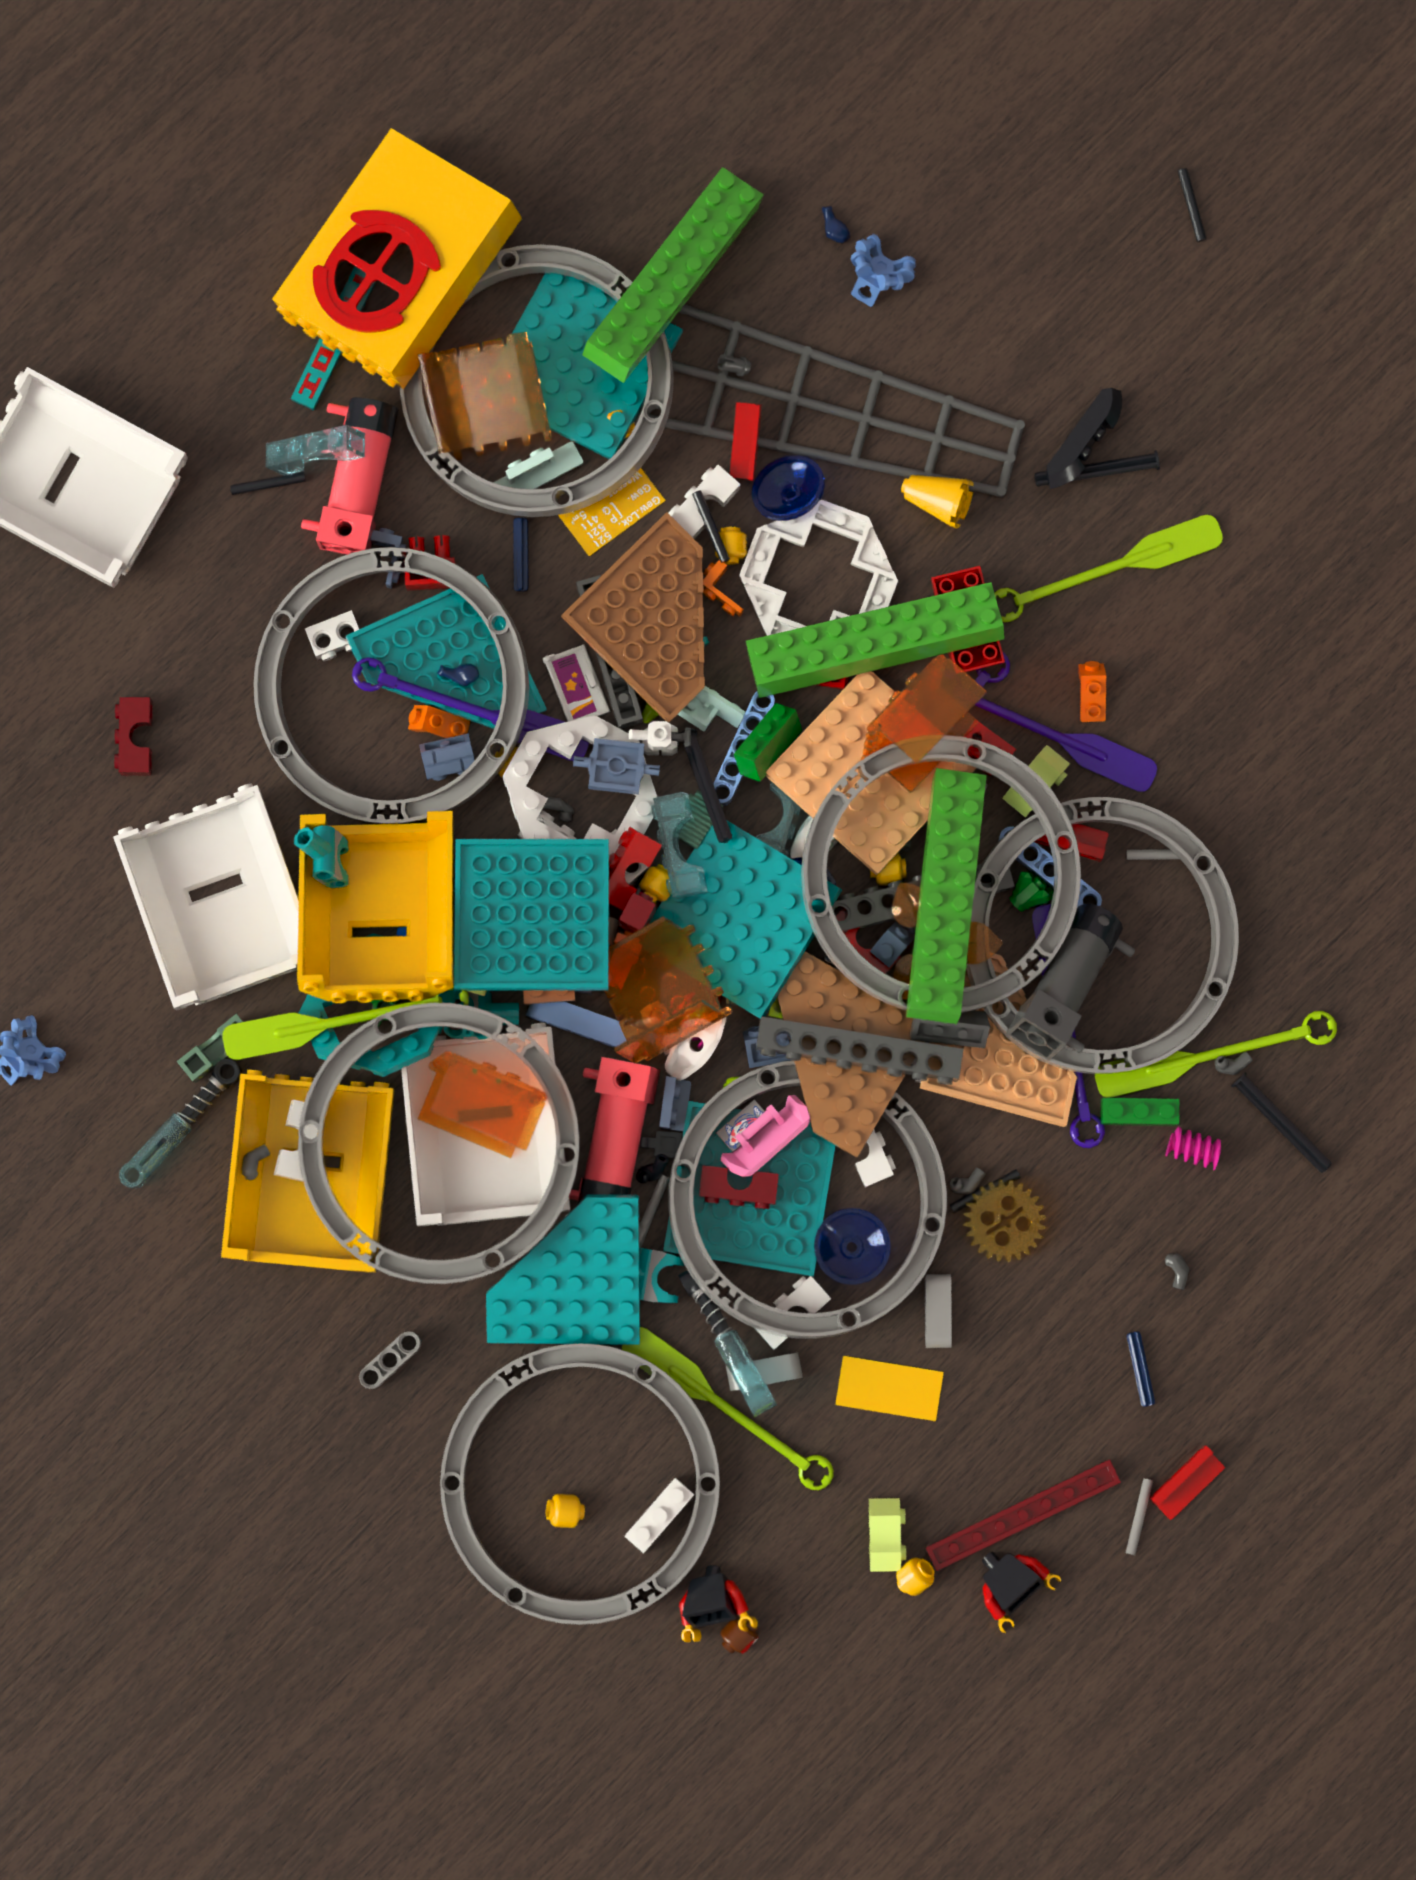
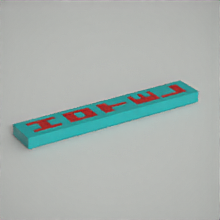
(324, 359)

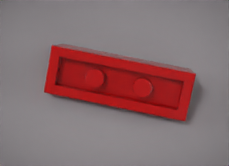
(745, 440)
(1090, 842)
(1187, 1482)

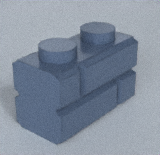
(447, 756)

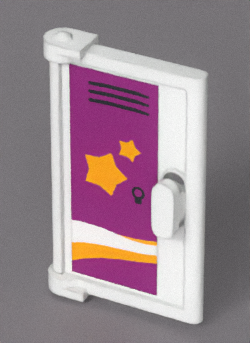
(572, 677)

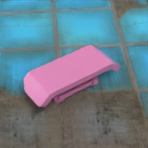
(767, 1137)

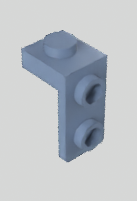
(386, 538)
(893, 943)

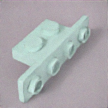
(541, 467)
(708, 705)

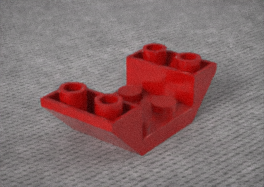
(977, 656)

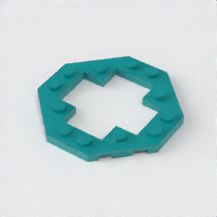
(386, 1059)

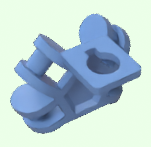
(878, 271)
(27, 1053)

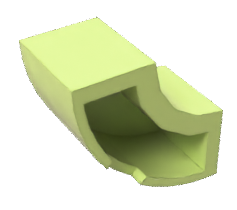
(1049, 767)
(885, 1534)

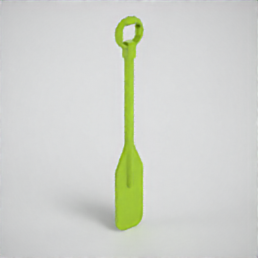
(1151, 553)
(296, 1029)
(1180, 1062)
(693, 1381)

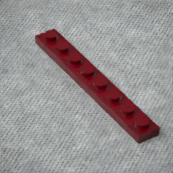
(1022, 1515)

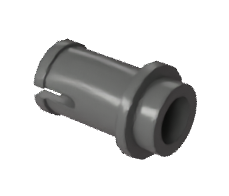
(740, 366)

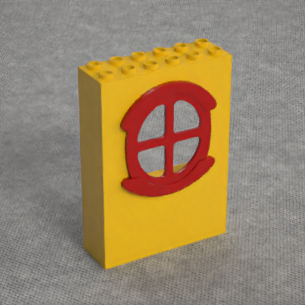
(453, 234)

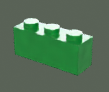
(768, 741)
(1139, 1111)

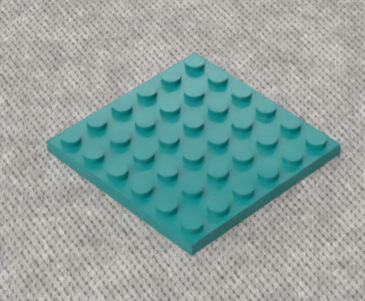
(573, 387)
(531, 914)
(748, 919)
(771, 1237)

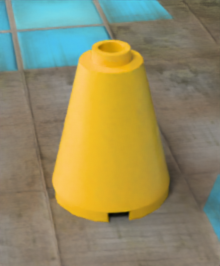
(939, 496)

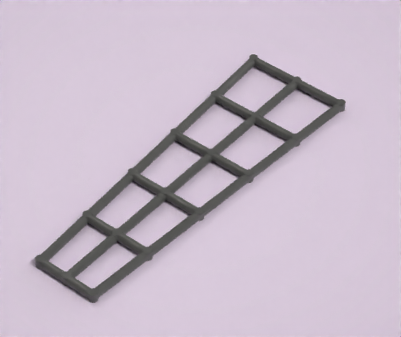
(865, 418)

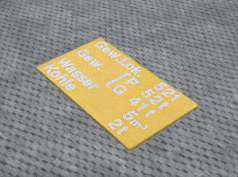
(614, 514)

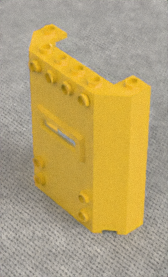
(395, 880)
(272, 1214)

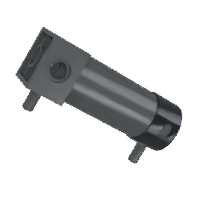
(1051, 1013)

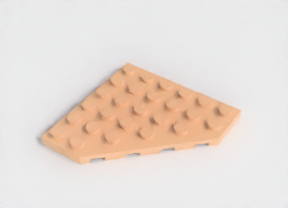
(1006, 1075)

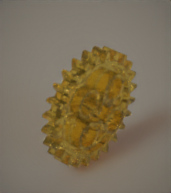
(991, 1201)

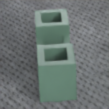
(204, 1057)

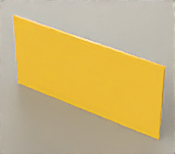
(889, 1388)

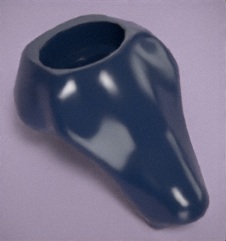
(834, 228)
(462, 674)

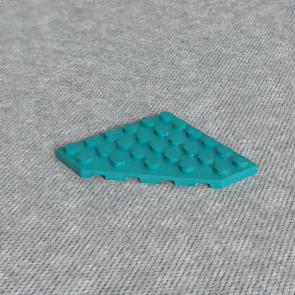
(435, 634)
(575, 1281)

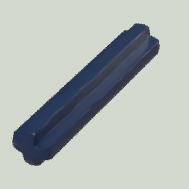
(521, 566)
(1140, 1369)

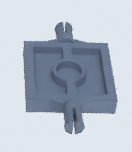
(616, 766)

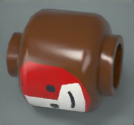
(737, 1639)

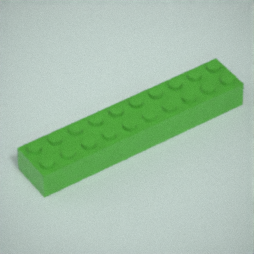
(672, 275)
(875, 639)
(946, 896)

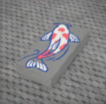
(739, 1124)

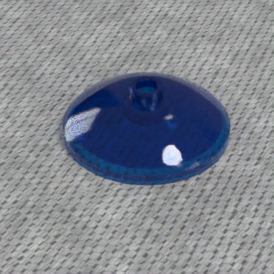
(783, 480)
(856, 1227)

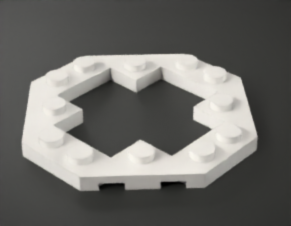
(868, 556)
(564, 740)

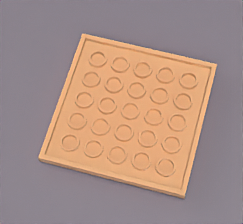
(884, 812)

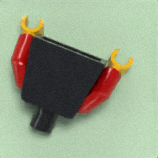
(1012, 1583)
(710, 1602)

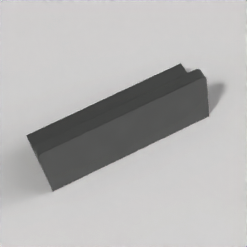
(969, 1031)

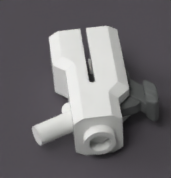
(661, 736)

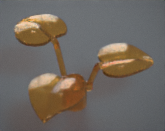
(982, 940)

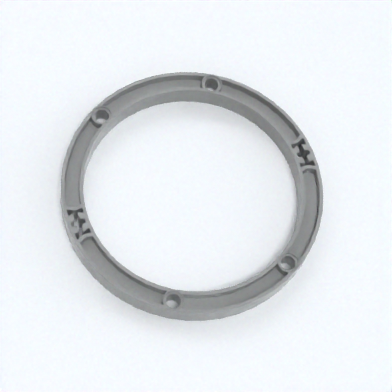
(605, 479)
(269, 674)
(1009, 770)
(1218, 902)
(312, 1156)
(778, 1321)
(460, 1524)

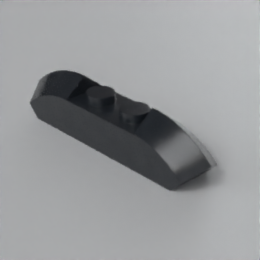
(1092, 427)

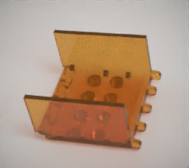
(484, 394)
(922, 714)
(660, 989)
(482, 1104)

